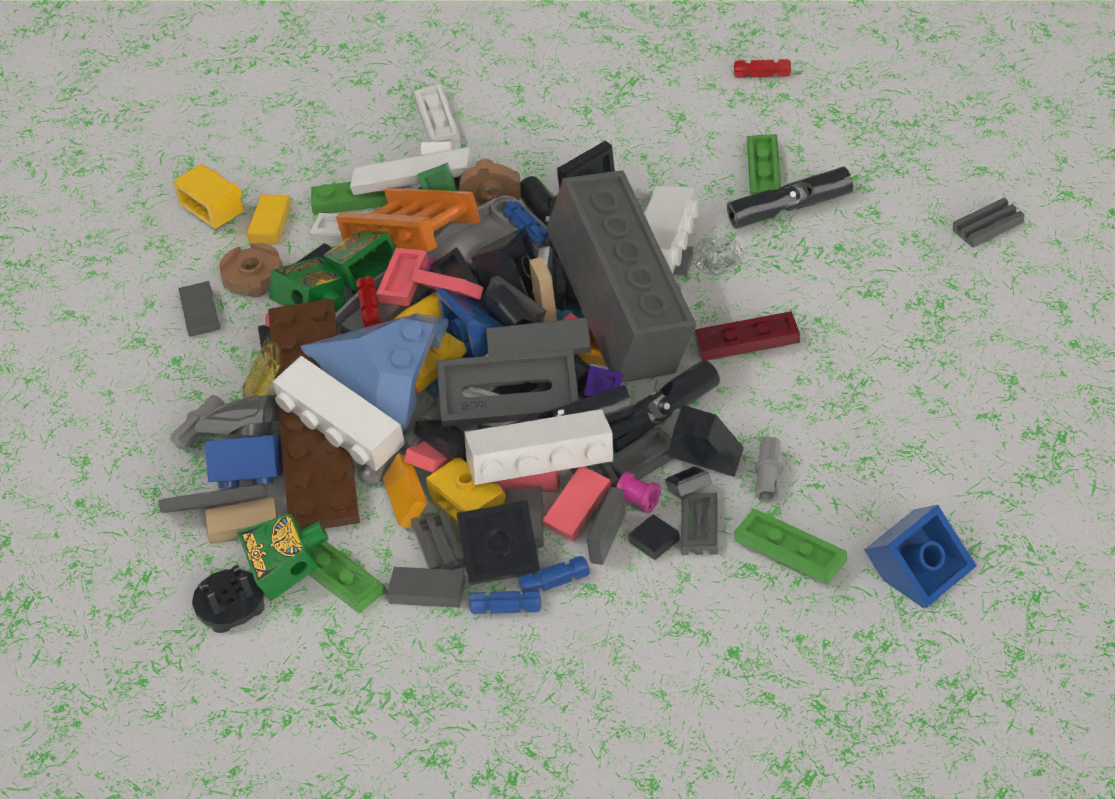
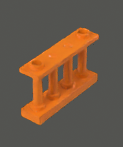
(413, 216)

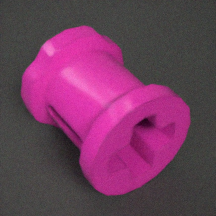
(639, 492)

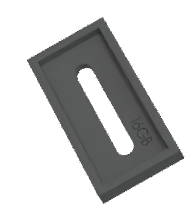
(503, 370)

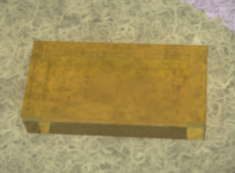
(262, 371)

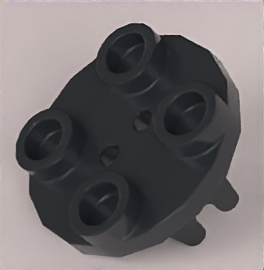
(215, 596)

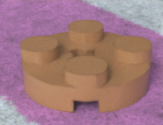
(489, 174)
(249, 269)

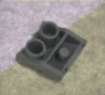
(243, 417)

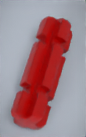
(762, 68)
(368, 301)

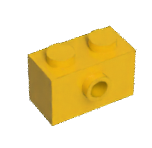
(208, 195)
(456, 492)

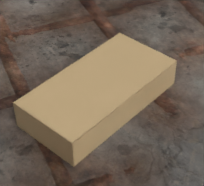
(543, 288)
(228, 520)

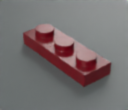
(747, 336)

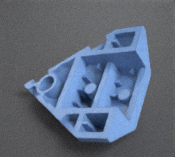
(382, 361)

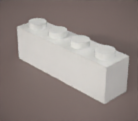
(671, 220)
(338, 413)
(538, 446)

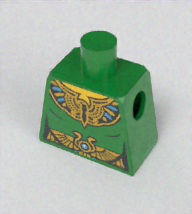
(357, 256)
(306, 283)
(281, 552)

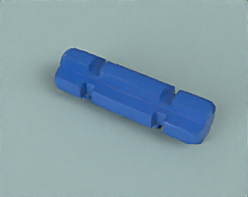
(522, 218)
(555, 575)
(505, 602)

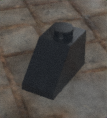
(705, 441)

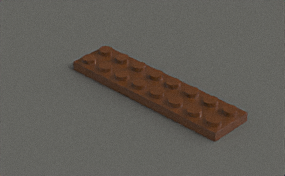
(316, 473)

